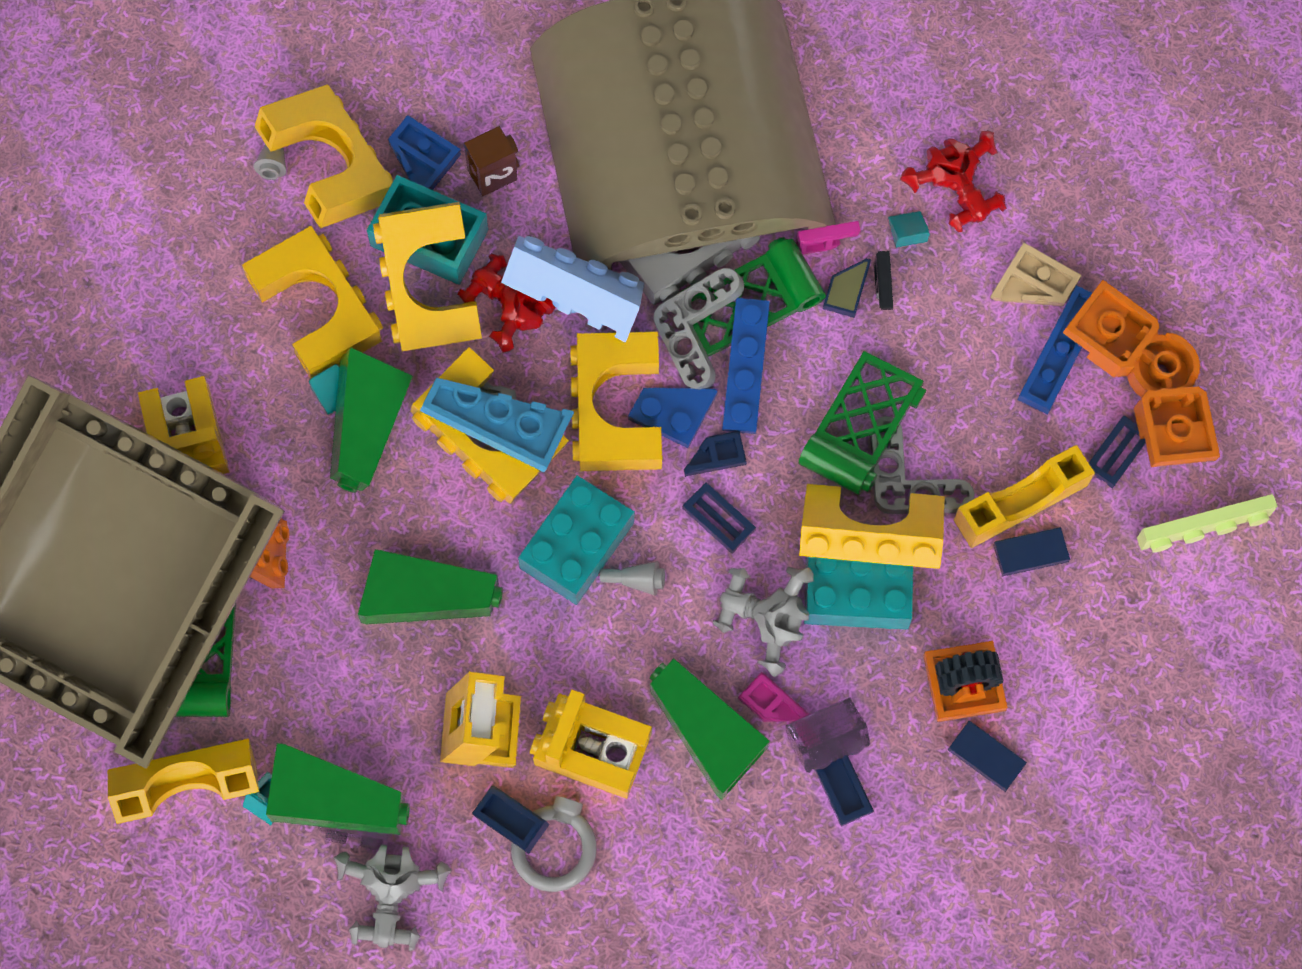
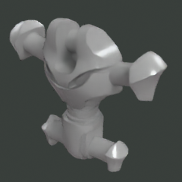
(776, 616)
(390, 881)

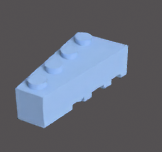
(575, 285)

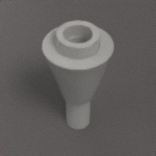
(270, 164)
(641, 577)

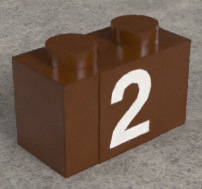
(492, 160)

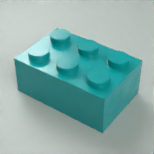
(445, 258)
(576, 540)
(859, 594)

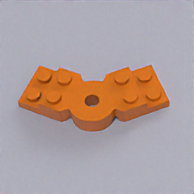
(1126, 342)

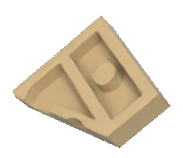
(1036, 280)

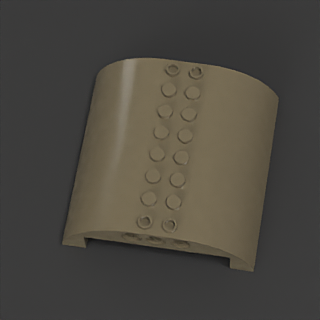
(677, 126)
(114, 565)

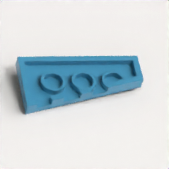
(506, 424)

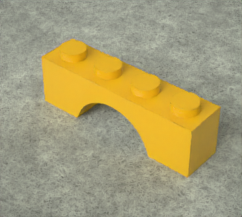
(1003, 509)
(222, 768)

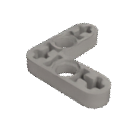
(687, 316)
(897, 483)

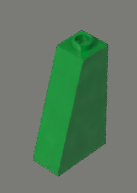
(365, 414)
(424, 590)
(708, 727)
(326, 795)

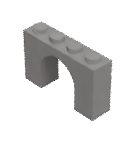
(670, 271)

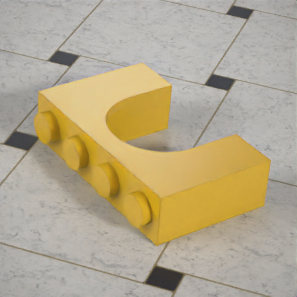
(322, 118)
(307, 259)
(418, 323)
(600, 443)
(502, 473)
(909, 542)

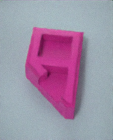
(826, 237)
(770, 701)

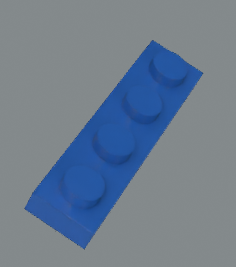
(1055, 359)
(746, 365)

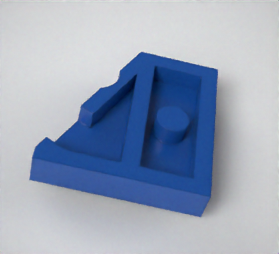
(422, 152)
(674, 410)

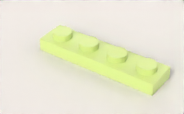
(1220, 520)

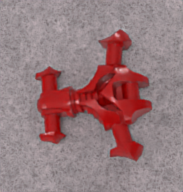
(954, 169)
(518, 309)

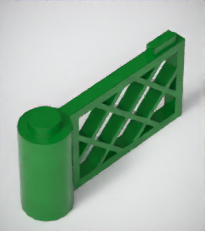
(793, 284)
(846, 463)
(212, 692)

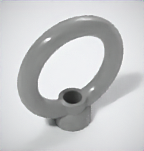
(566, 812)

